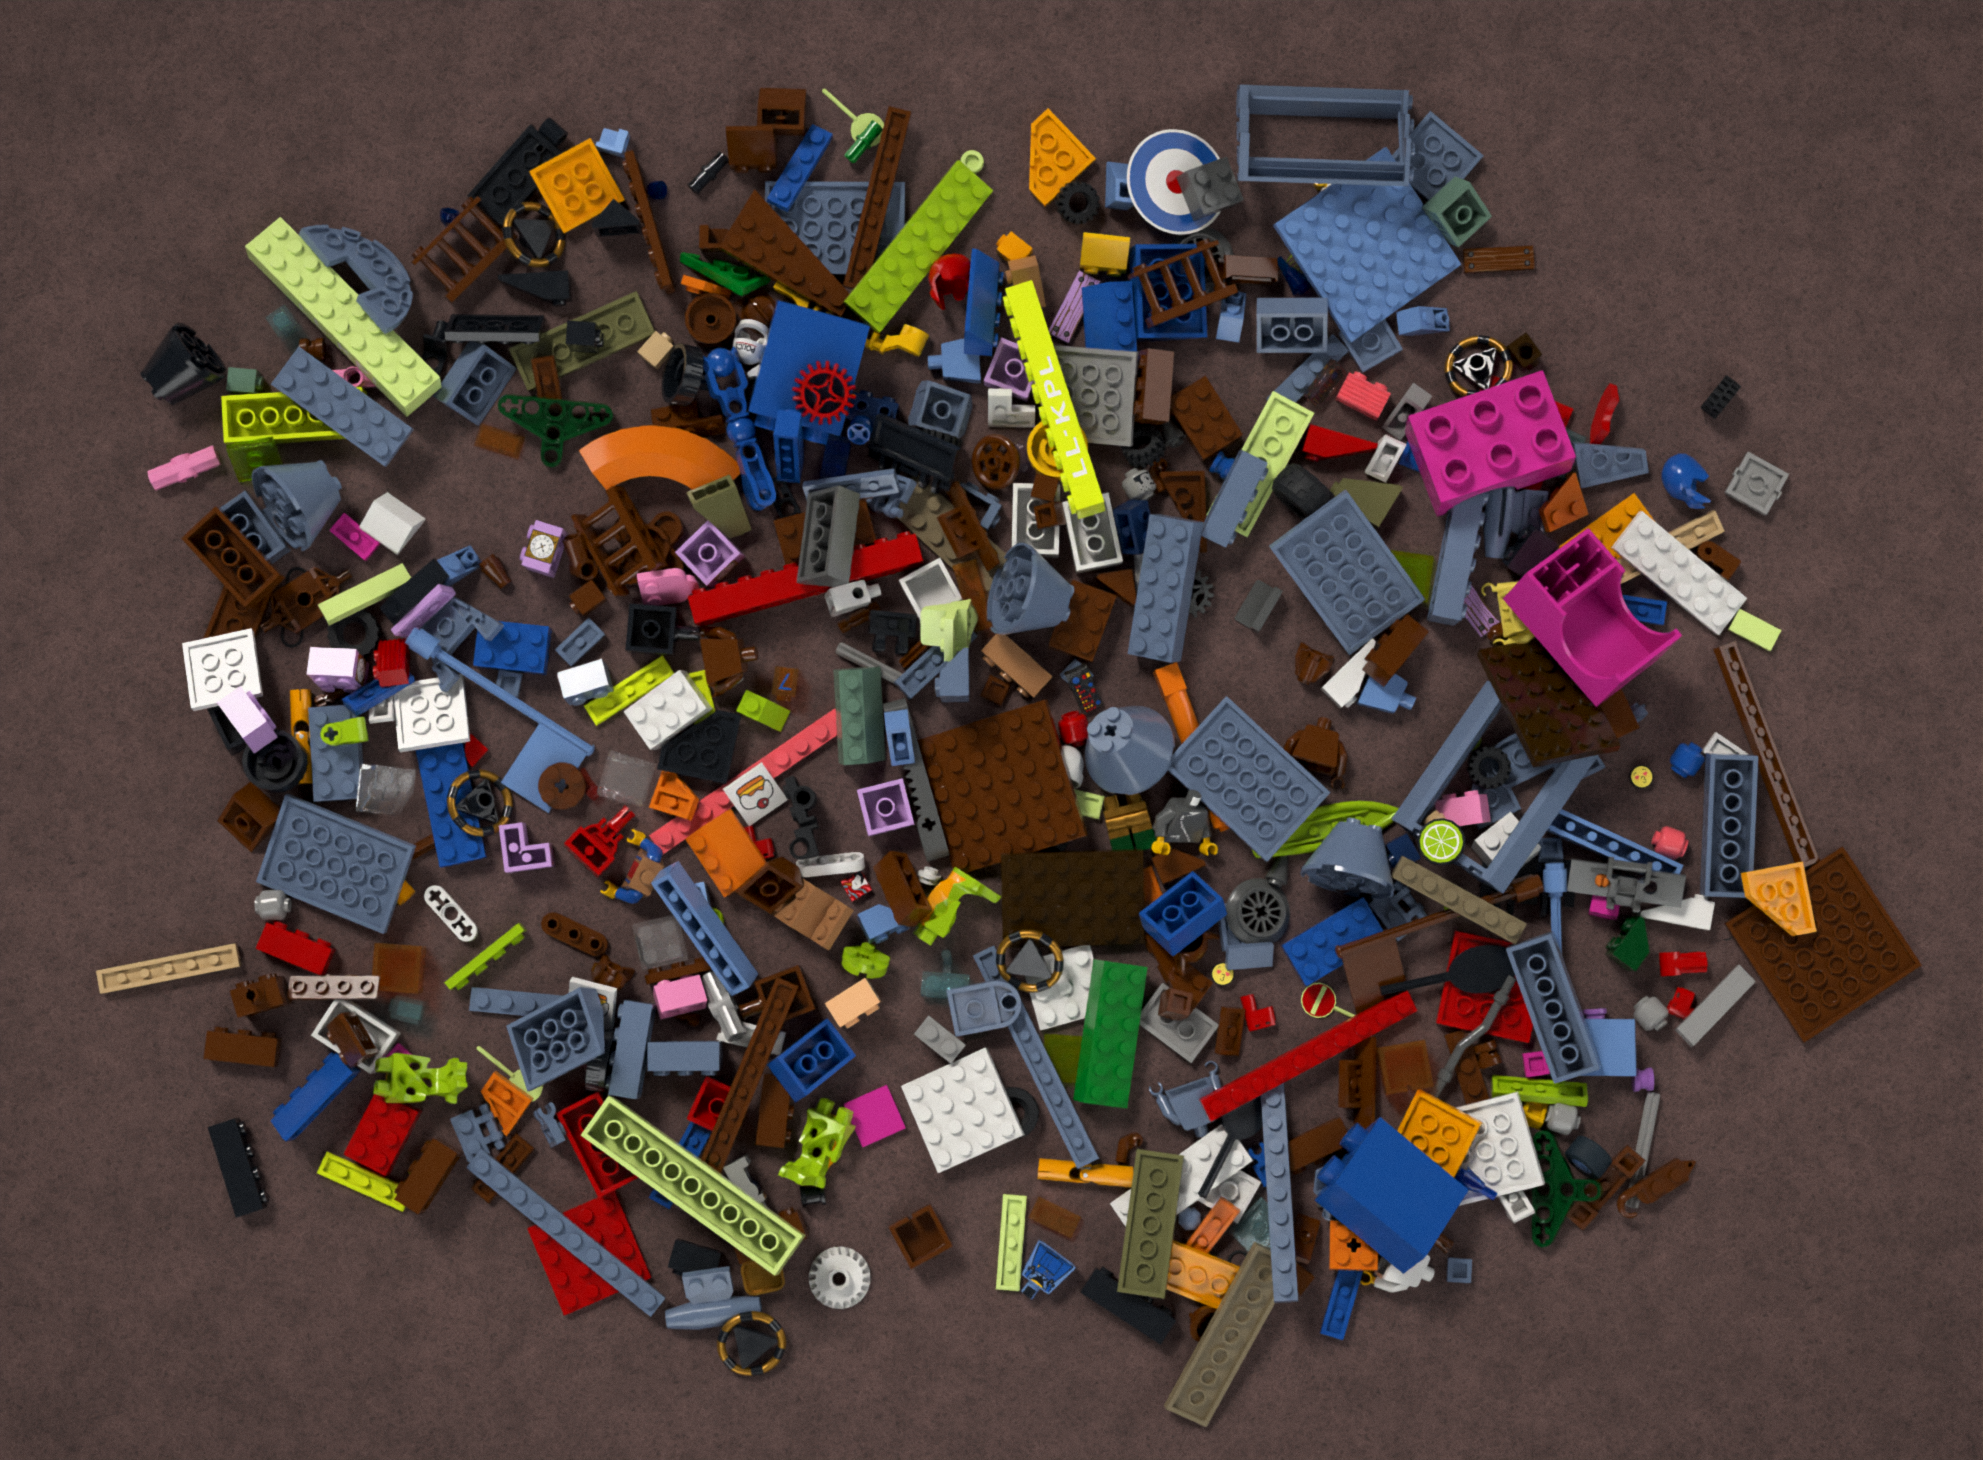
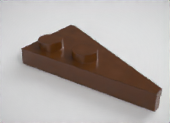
(1188, 496)
(1192, 981)

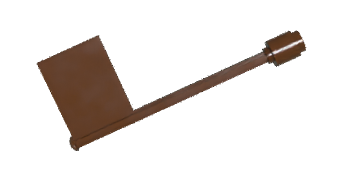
(1376, 958)

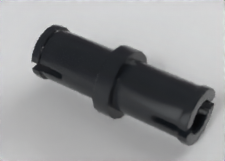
(708, 173)

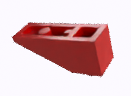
(1329, 444)

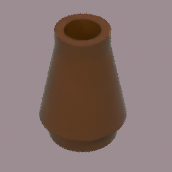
(495, 571)

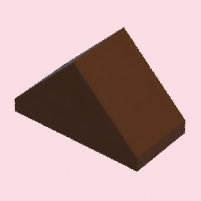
(1120, 584)

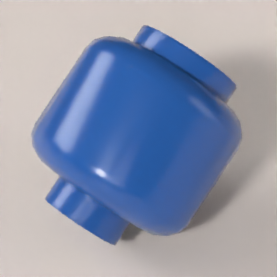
(1687, 759)

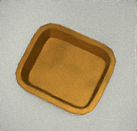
(759, 1280)

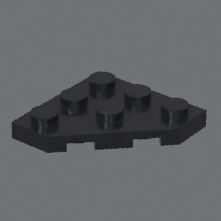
(703, 749)

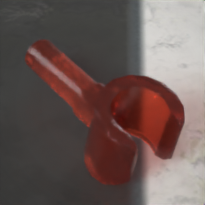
(592, 790)

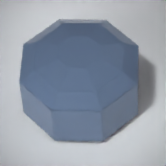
(1189, 1218)

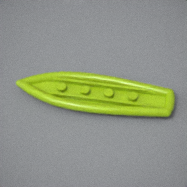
(1324, 818)

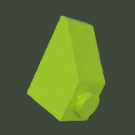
(763, 710)

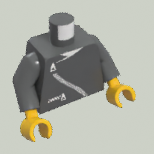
(1183, 822)

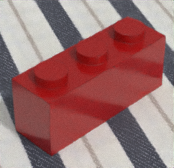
(296, 947)

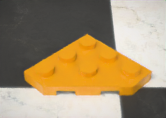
(1054, 157)
(1782, 896)

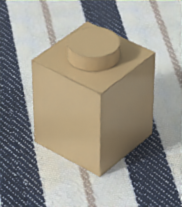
(656, 349)

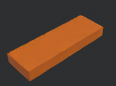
(1213, 1226)

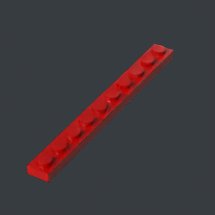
(1307, 1055)

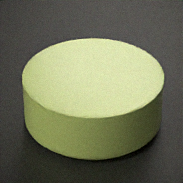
(973, 160)

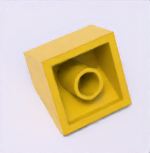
(1104, 254)

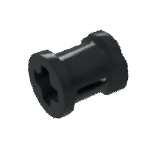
(812, 1196)

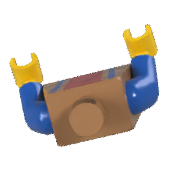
(641, 874)

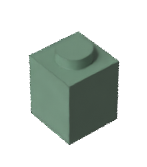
(244, 381)

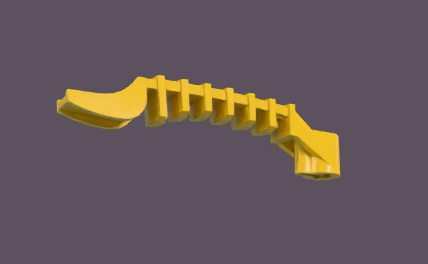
(910, 338)

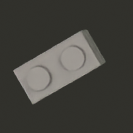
(939, 1039)

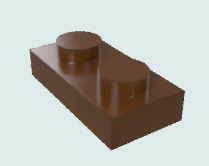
(1230, 1031)

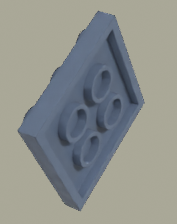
(1438, 156)

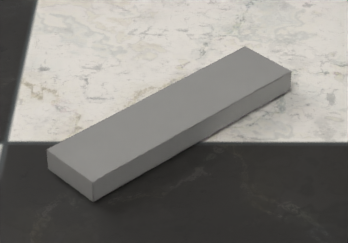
(1715, 1005)

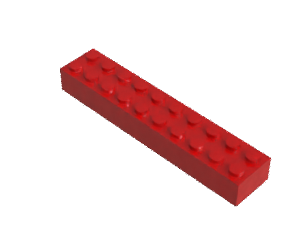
(781, 587)

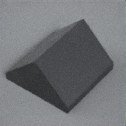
(616, 221)

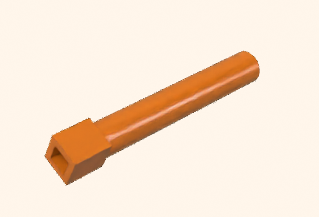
(1180, 708)

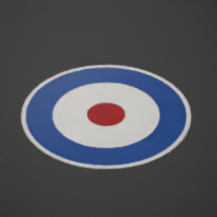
(1154, 181)

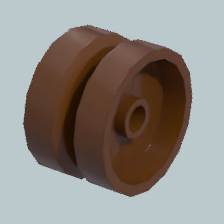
(715, 334)

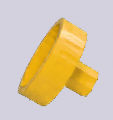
(1042, 456)

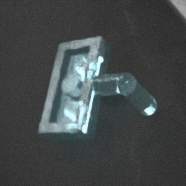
(935, 983)

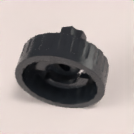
(683, 375)
(267, 775)
(599, 1067)

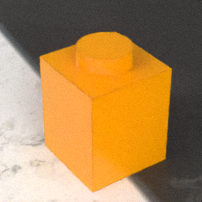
(1012, 247)

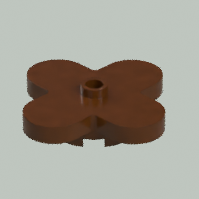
(665, 530)

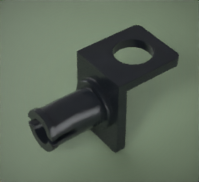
(436, 346)

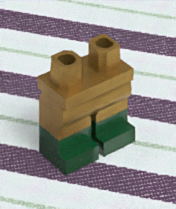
(1125, 818)

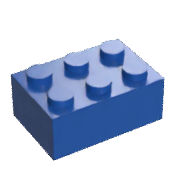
(515, 649)
(1183, 913)
(811, 1060)

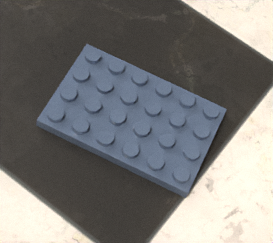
(829, 216)
(1347, 572)
(1246, 779)
(336, 863)

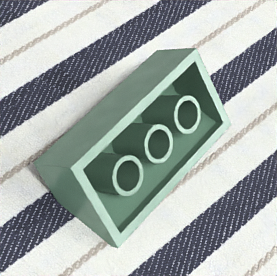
(859, 715)

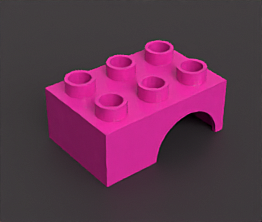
(1490, 441)
(1582, 620)

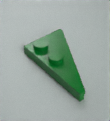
(726, 274)

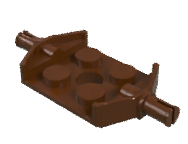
(285, 601)

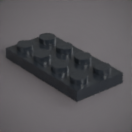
(499, 328)

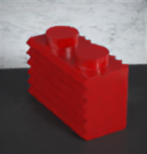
(392, 662)

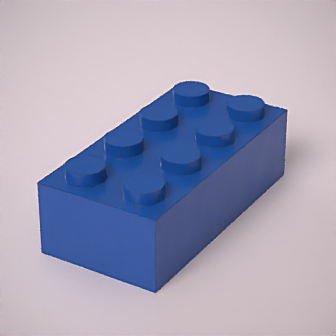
(1313, 950)

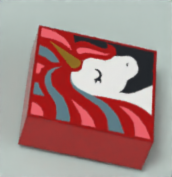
(856, 885)

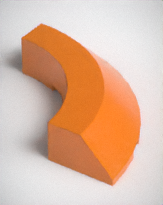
(659, 453)

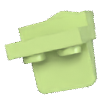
(948, 626)

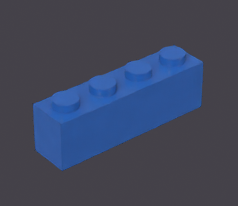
(788, 446)

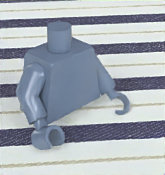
(1182, 1103)

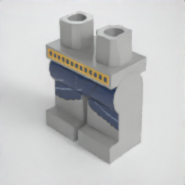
(740, 1175)

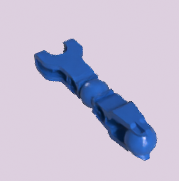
(740, 428)

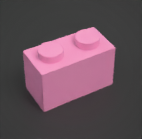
(1465, 810)
(679, 996)

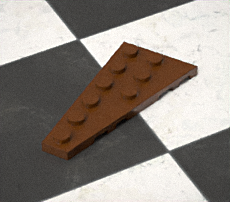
(773, 249)

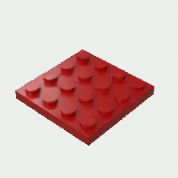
(1468, 1010)
(570, 1278)

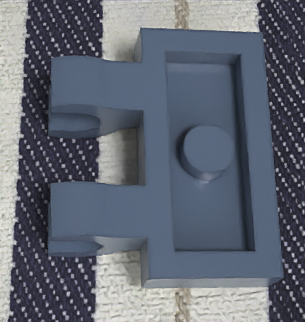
(553, 1131)

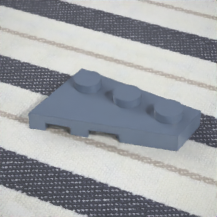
(1607, 463)

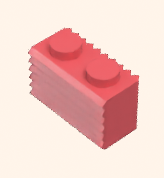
(1363, 395)

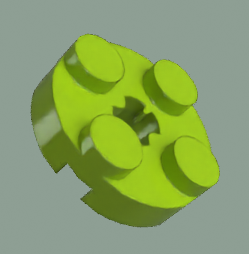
(865, 960)

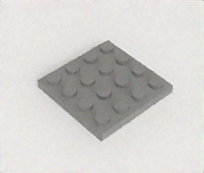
(1101, 391)

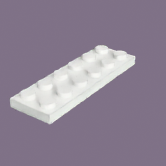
(1678, 573)
(1196, 1166)

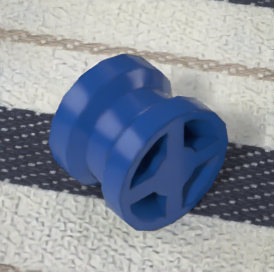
(862, 435)
(1221, 465)

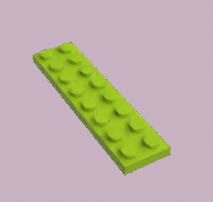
(918, 246)

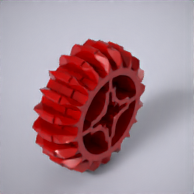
(832, 373)

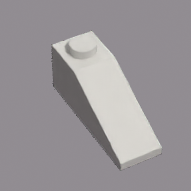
(1348, 679)
(1694, 913)

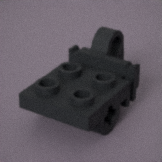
(799, 813)

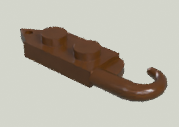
(1656, 1184)

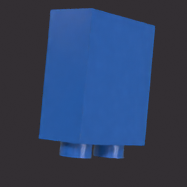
(793, 341)
(1389, 1193)

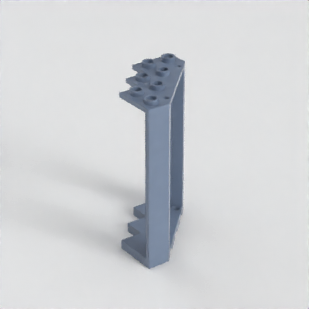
(1326, 103)
(1446, 765)

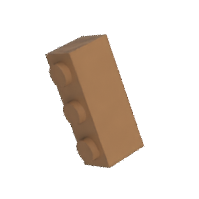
(1016, 665)

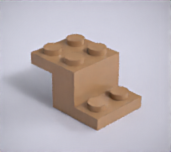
(814, 914)

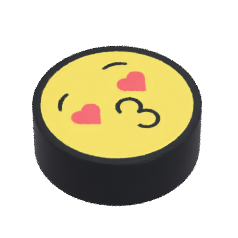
(1641, 776)
(1221, 975)

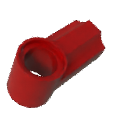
(1676, 963)

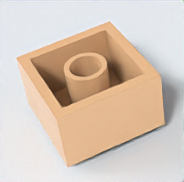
(853, 1003)

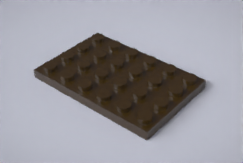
(1546, 705)
(1074, 896)

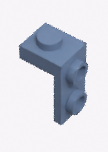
(991, 517)

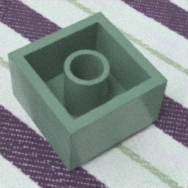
(1457, 211)

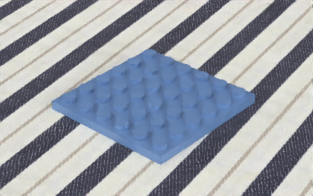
(1366, 249)

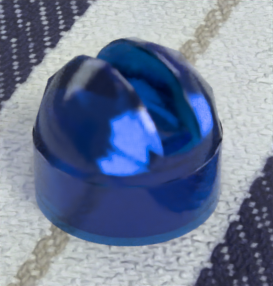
(657, 189)
(448, 215)

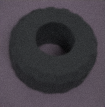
(1300, 491)

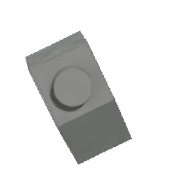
(1411, 403)

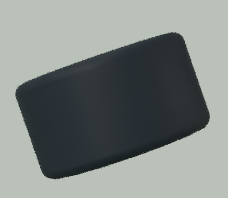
(1588, 1157)

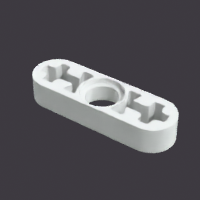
(831, 864)
(443, 896)

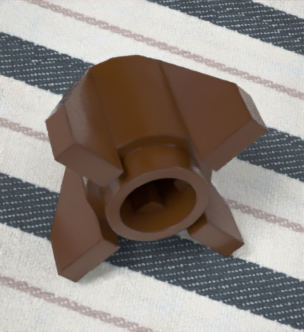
(1311, 664)
(610, 973)

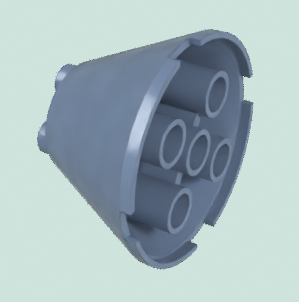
(297, 498)
(1027, 593)
(1128, 749)
(1352, 860)

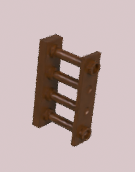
(469, 271)
(1179, 306)
(640, 539)

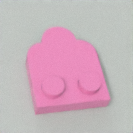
(666, 586)

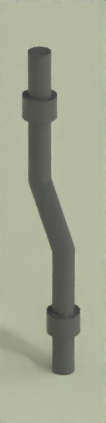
(1500, 998)

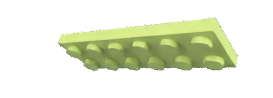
(1274, 442)

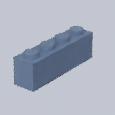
(1233, 498)

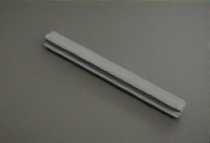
(1644, 1140)

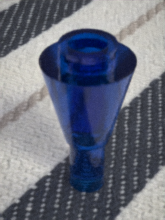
(1296, 280)
(1474, 1183)

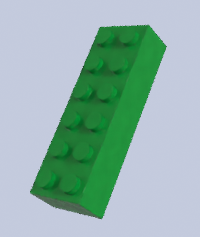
(1110, 1033)

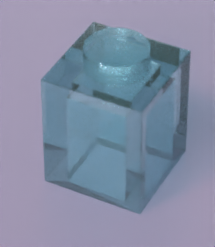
(283, 322)
(407, 1009)

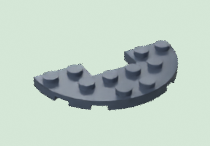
(373, 263)
(1502, 799)

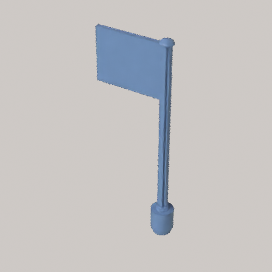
(545, 747)
(1612, 1037)

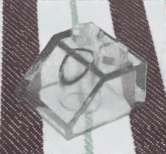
(384, 789)

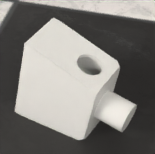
(841, 600)

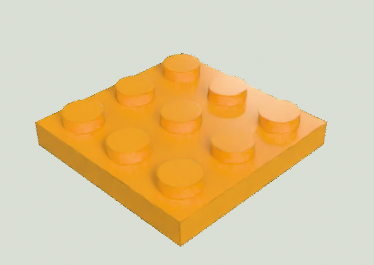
(576, 185)
(1439, 1130)

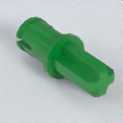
(863, 141)

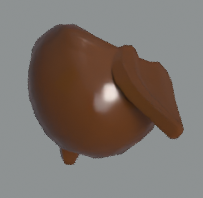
(1193, 951)

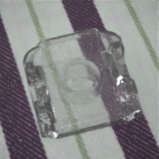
(626, 779)

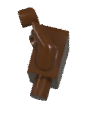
(724, 658)
(1319, 750)

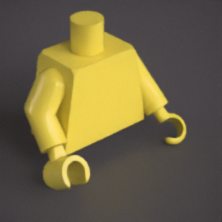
(1511, 624)

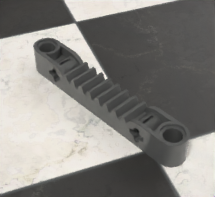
(932, 841)

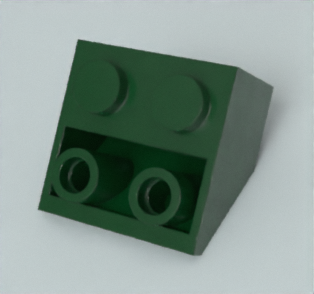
(1631, 945)

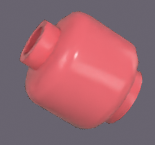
(1670, 842)

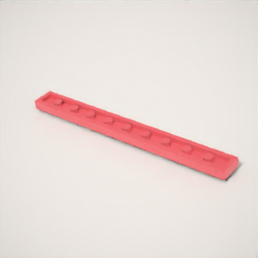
(775, 762)

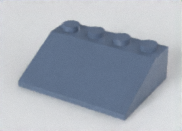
(558, 1037)

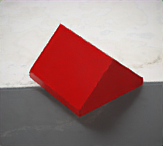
(708, 1103)

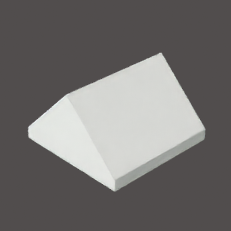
(391, 522)

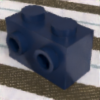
(870, 406)
(1131, 525)
(1401, 847)

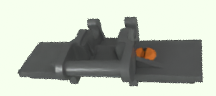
(1623, 890)

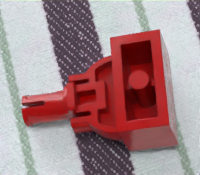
(595, 845)

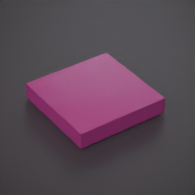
(875, 1116)

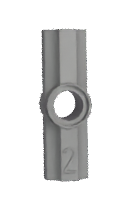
(723, 1007)

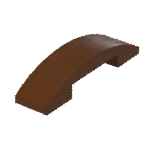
(1623, 1166)

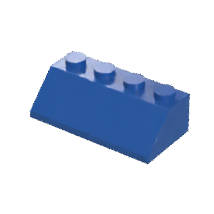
(981, 305)
(1109, 316)
(313, 1098)

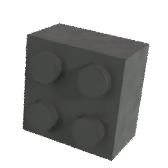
(1210, 188)

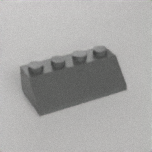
(828, 537)

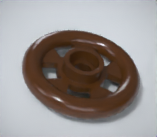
(1011, 456)

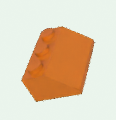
(726, 852)

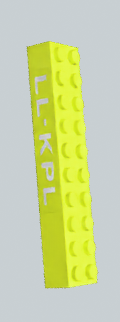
(1056, 405)

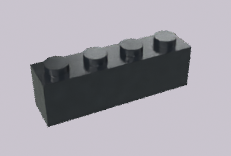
(238, 1167)
(1131, 1308)

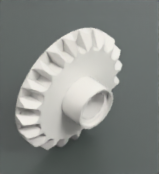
(844, 1261)

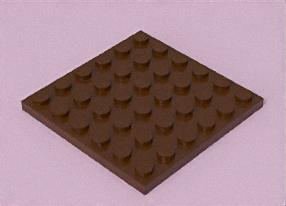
(1002, 787)
(1837, 967)

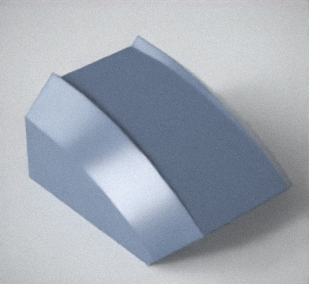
(940, 409)

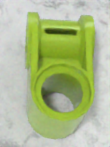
(349, 732)

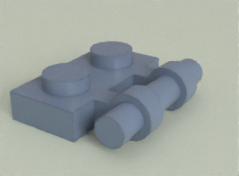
(891, 508)
(1391, 913)
(471, 1135)

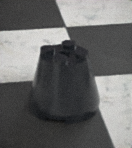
(182, 366)

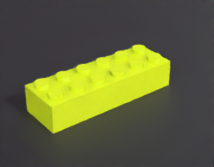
(270, 415)

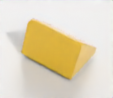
(1535, 1113)

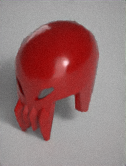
(949, 276)

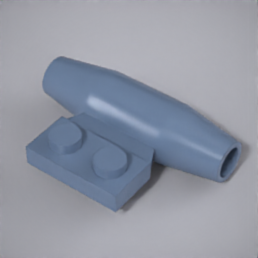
(1510, 512)
(709, 1301)

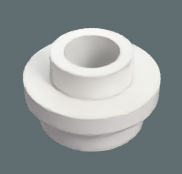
(929, 876)

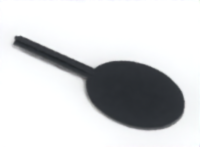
(1472, 971)
(1239, 1125)

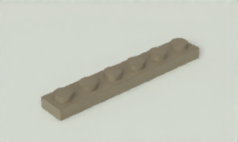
(1458, 900)

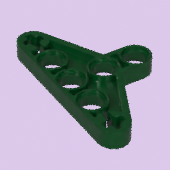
(542, 420)
(1556, 1201)

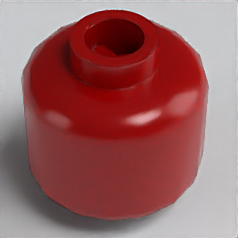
(1073, 728)

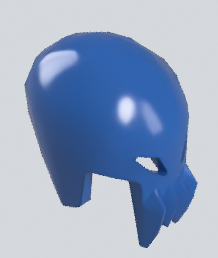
(1680, 479)

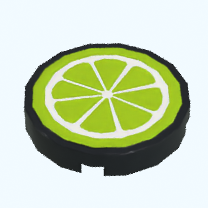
(1441, 842)

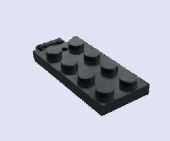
(509, 178)

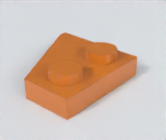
(698, 286)
(1564, 505)
(674, 797)
(506, 1101)

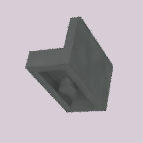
(1258, 605)

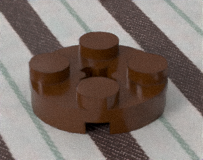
(572, 777)

